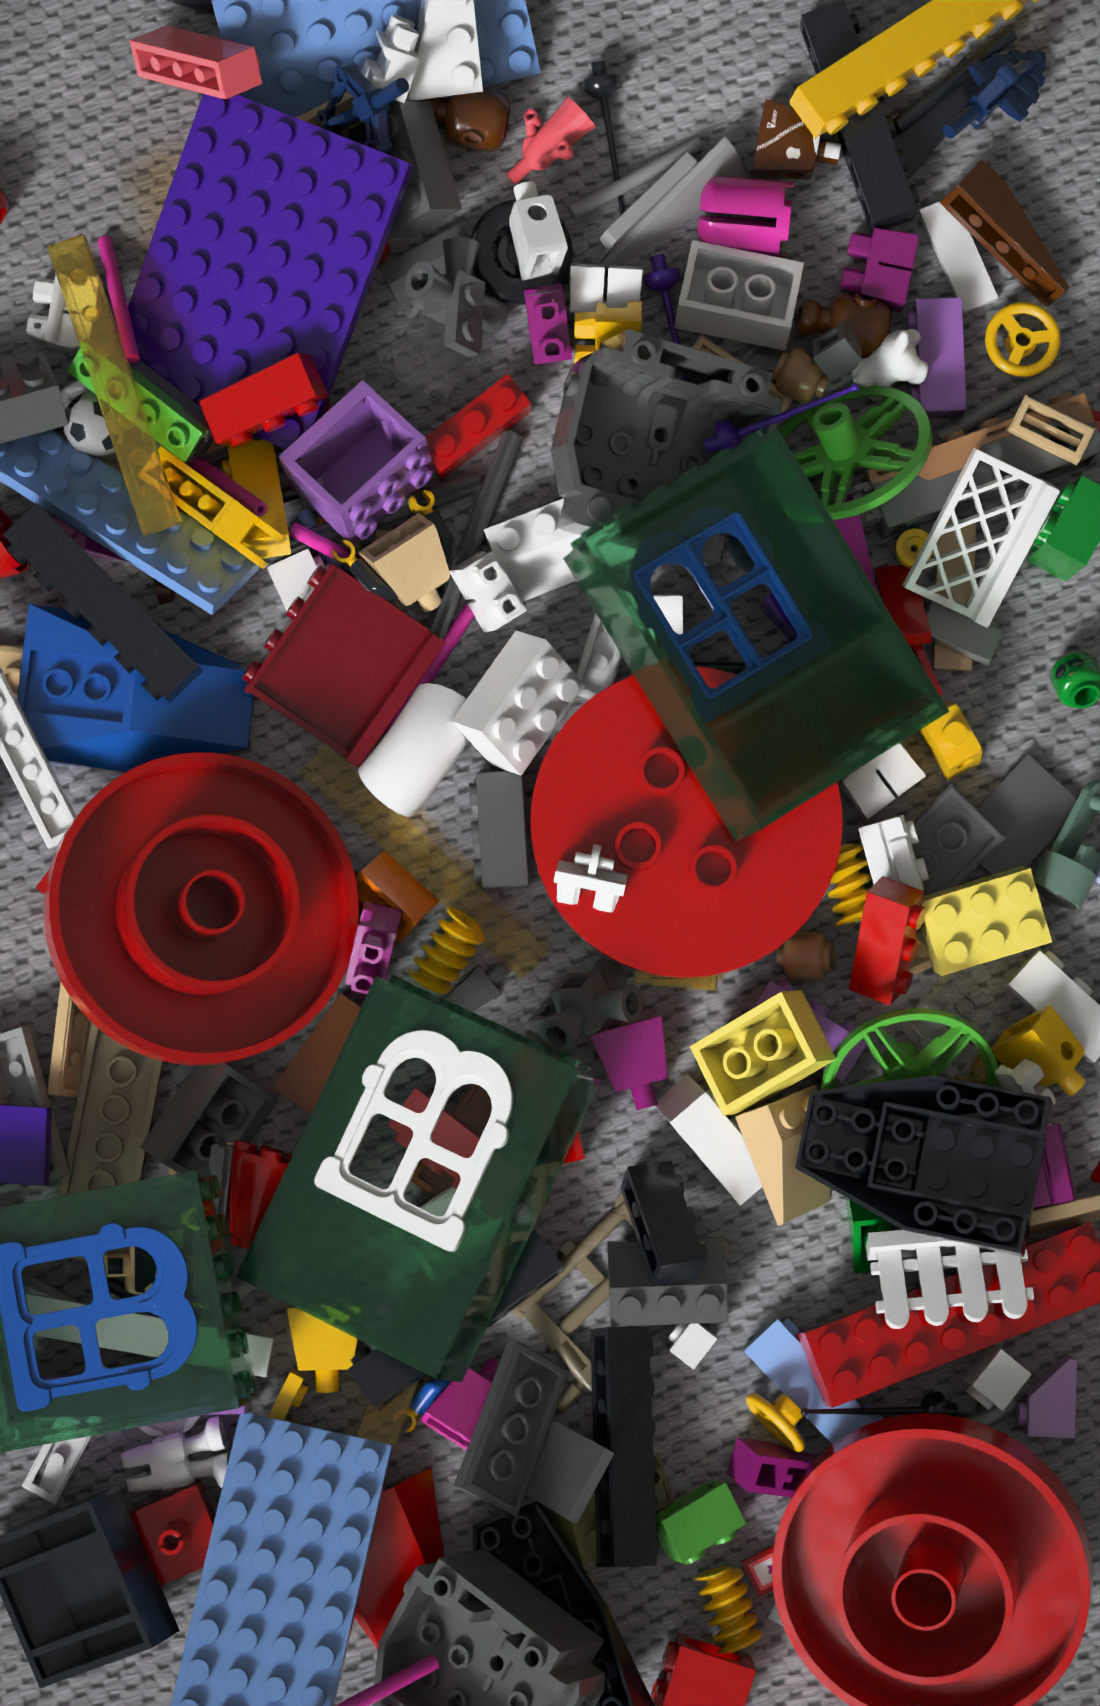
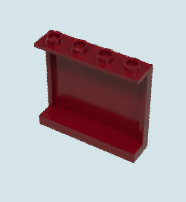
(342, 663)

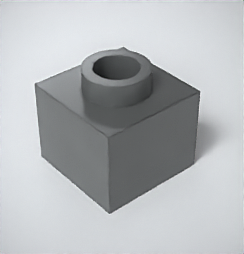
(837, 351)

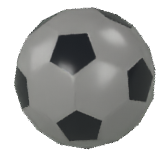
(87, 426)

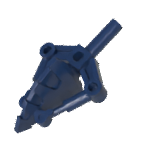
(1005, 82)
(369, 106)

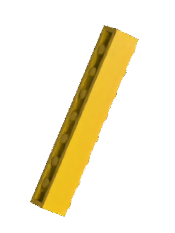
(893, 57)

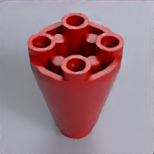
(252, 1187)

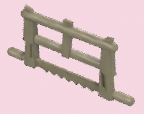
(557, 1335)

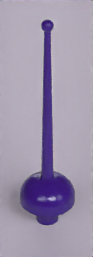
(662, 280)
(730, 436)

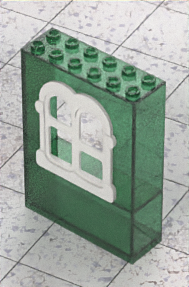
(364, 1252)

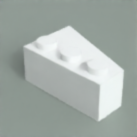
(446, 50)
(711, 1136)

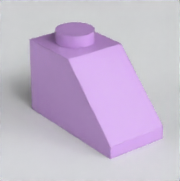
(1051, 1402)

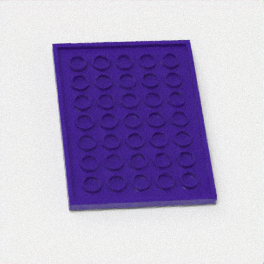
(262, 251)

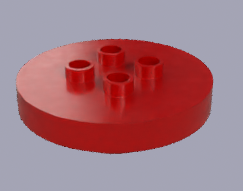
(691, 891)
(201, 909)
(932, 1567)

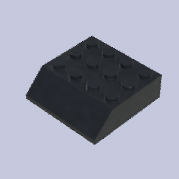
(82, 1588)

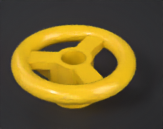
(1018, 352)
(778, 1419)

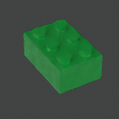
(1070, 530)

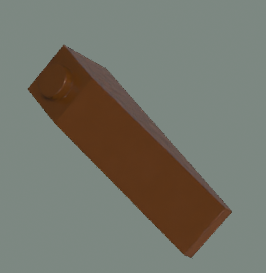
(998, 222)

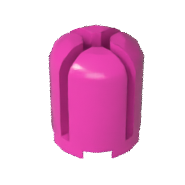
(750, 198)

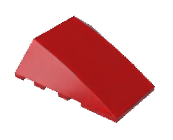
(403, 1538)

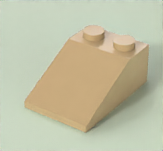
(773, 1142)

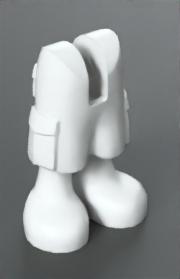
(169, 1459)

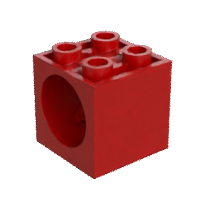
(702, 1676)

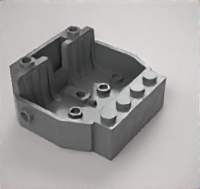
(618, 402)
(467, 1616)

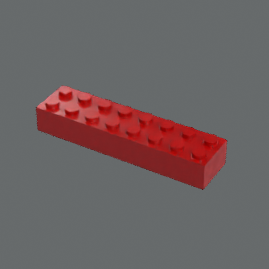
(865, 1354)

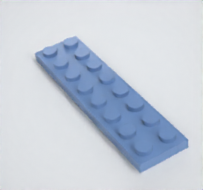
(99, 505)

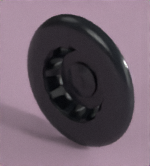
(485, 268)

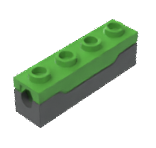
(172, 416)

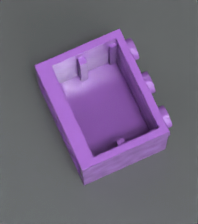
(357, 463)

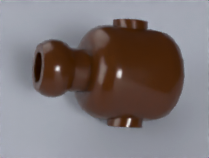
(473, 119)
(865, 317)

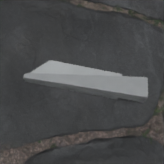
(665, 205)

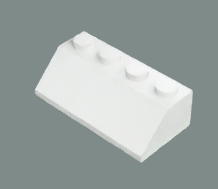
(534, 549)

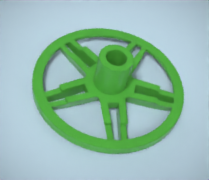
(856, 444)
(903, 1059)

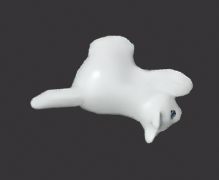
(892, 362)

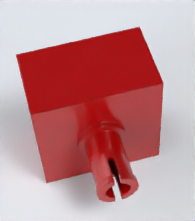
(176, 1531)

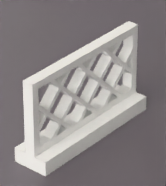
(1012, 544)

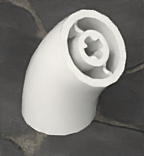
(416, 750)

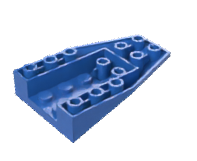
(101, 716)

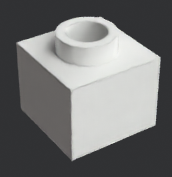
(690, 1342)

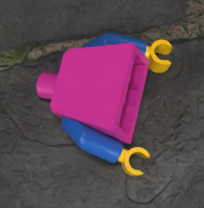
(453, 1406)

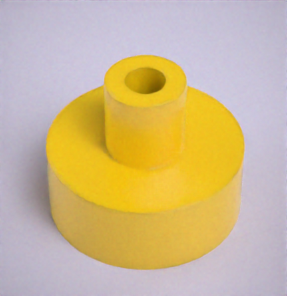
(910, 539)

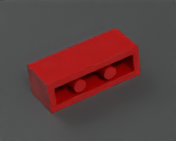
(264, 400)
(477, 425)
(887, 940)

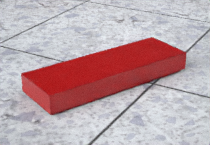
(903, 604)

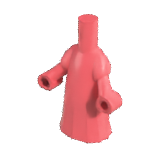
(552, 140)

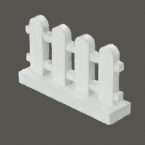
(891, 1246)

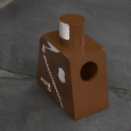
(787, 146)

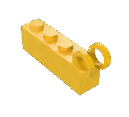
(213, 506)

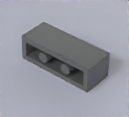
(499, 830)

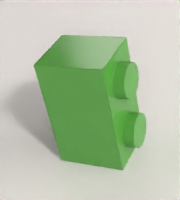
(698, 1522)

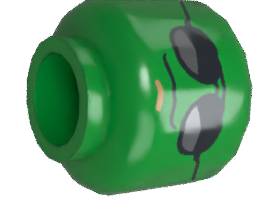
(1076, 680)

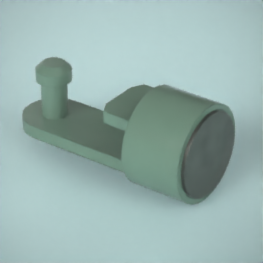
(1065, 872)

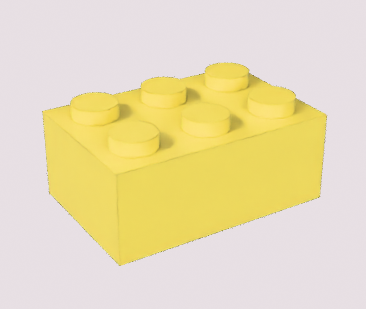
(983, 920)
(762, 1052)

